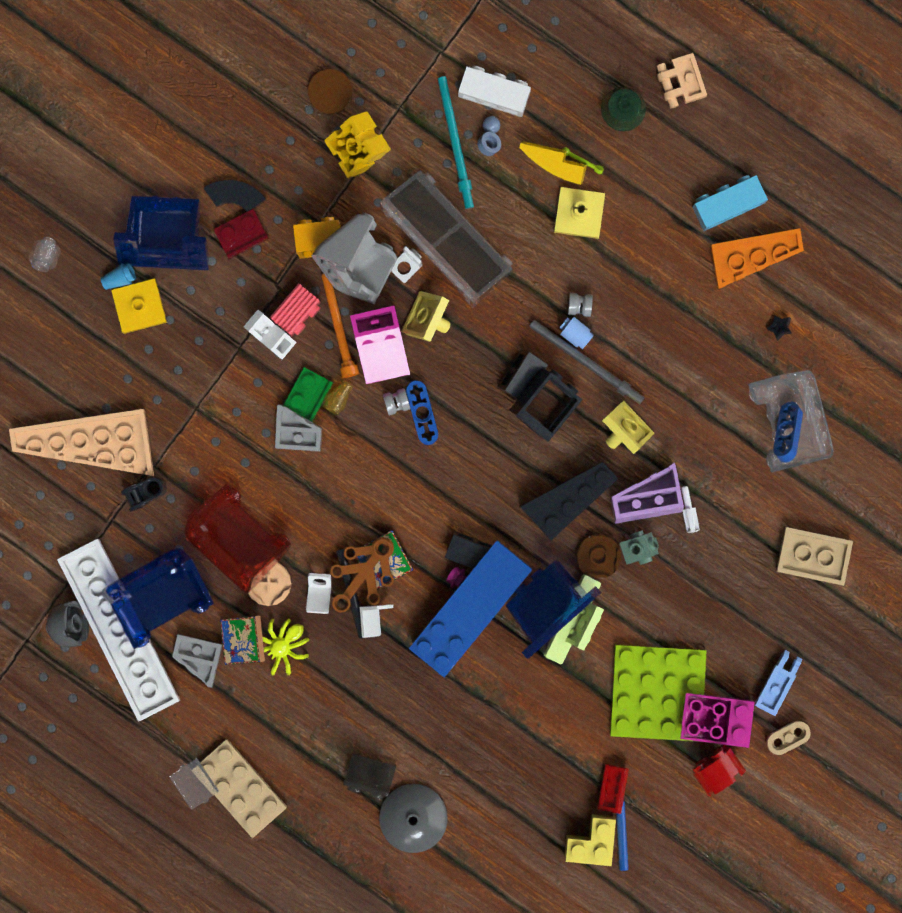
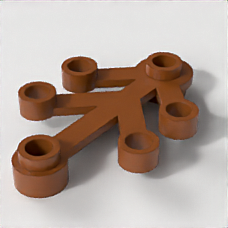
(365, 571)

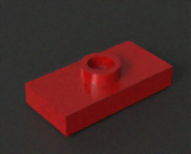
(613, 788)

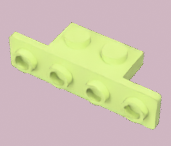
(578, 630)

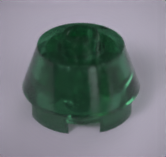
(623, 109)

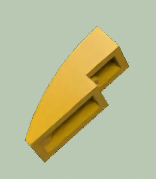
(554, 162)

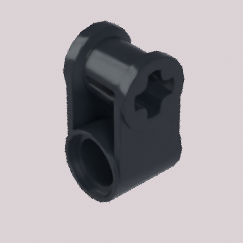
(140, 494)

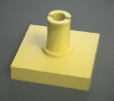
(579, 213)
(426, 317)
(627, 428)

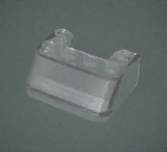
(814, 436)

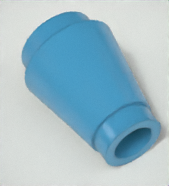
(118, 277)

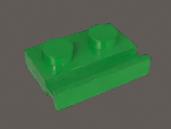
(308, 394)

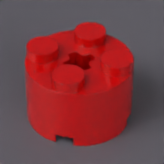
(718, 771)

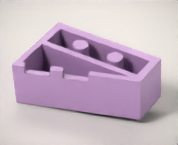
(650, 498)

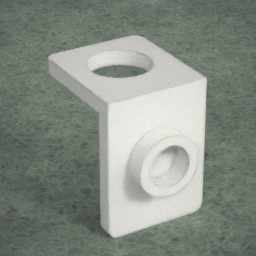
(411, 257)
(318, 593)
(371, 620)

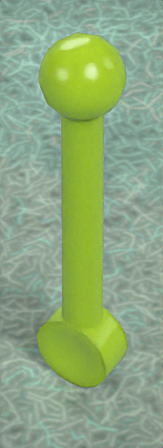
(597, 168)

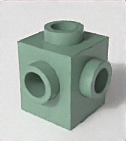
(639, 548)

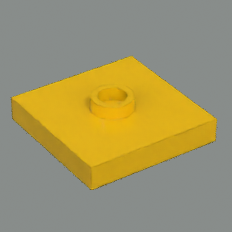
(139, 306)

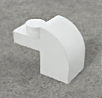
(269, 334)

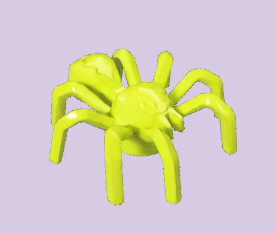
(280, 646)

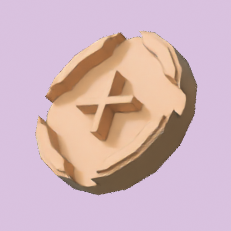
(272, 587)

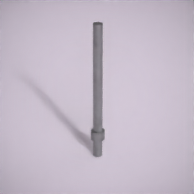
(623, 388)

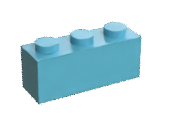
(729, 202)

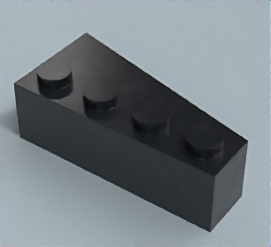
(564, 503)

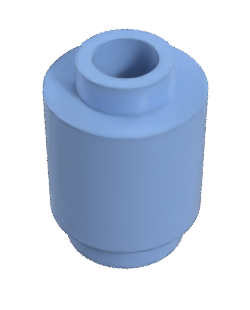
(576, 332)

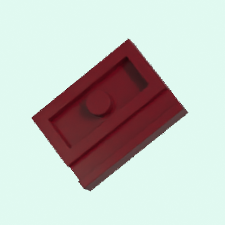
(241, 234)

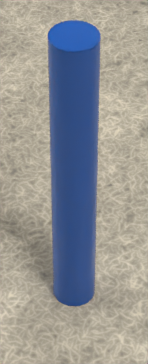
(622, 839)

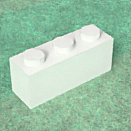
(494, 91)

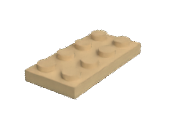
(242, 789)

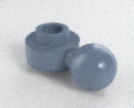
(491, 126)

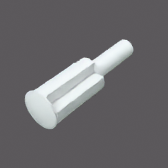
(689, 513)

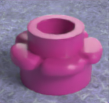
(456, 577)

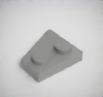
(296, 431)
(198, 657)

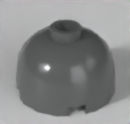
(67, 625)

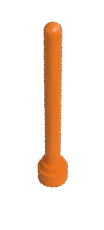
(348, 368)

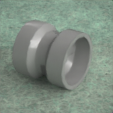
(575, 303)
(401, 399)

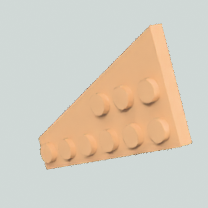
(104, 441)

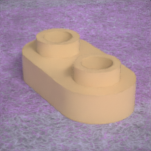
(787, 737)

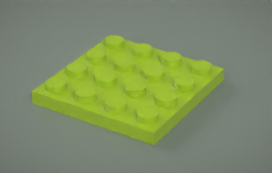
(652, 690)

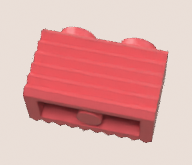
(296, 310)

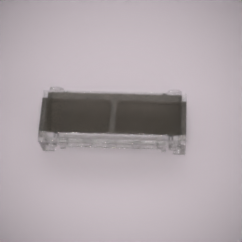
(446, 237)

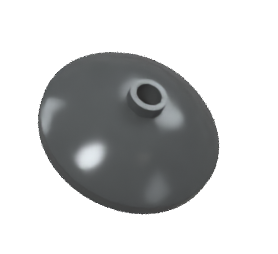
(418, 802)

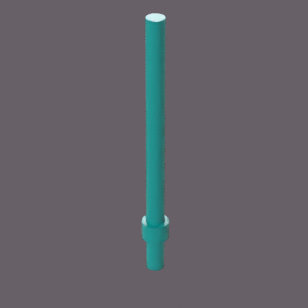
(464, 184)

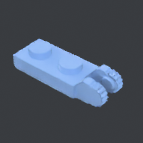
(777, 685)

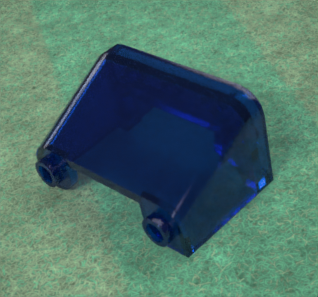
(156, 595)

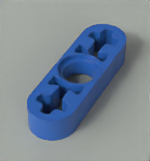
(412, 398)
(792, 439)

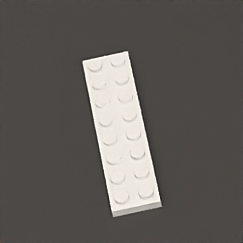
(136, 669)

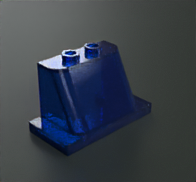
(162, 234)
(548, 604)

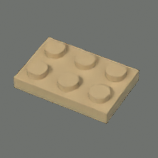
(814, 556)

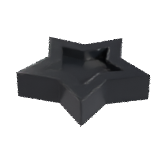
(780, 327)

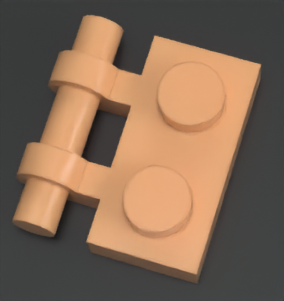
(688, 78)

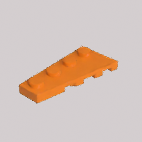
(749, 255)

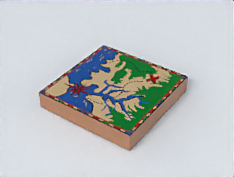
(398, 560)
(242, 640)

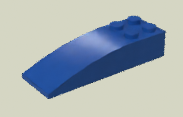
(470, 608)

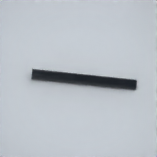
(355, 607)

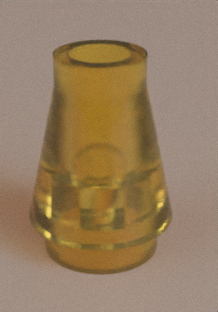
(337, 399)

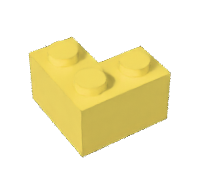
(596, 848)

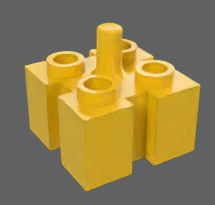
(357, 144)

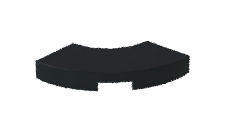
(234, 193)

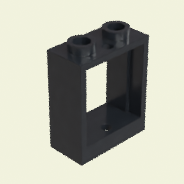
(559, 415)

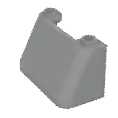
(355, 260)

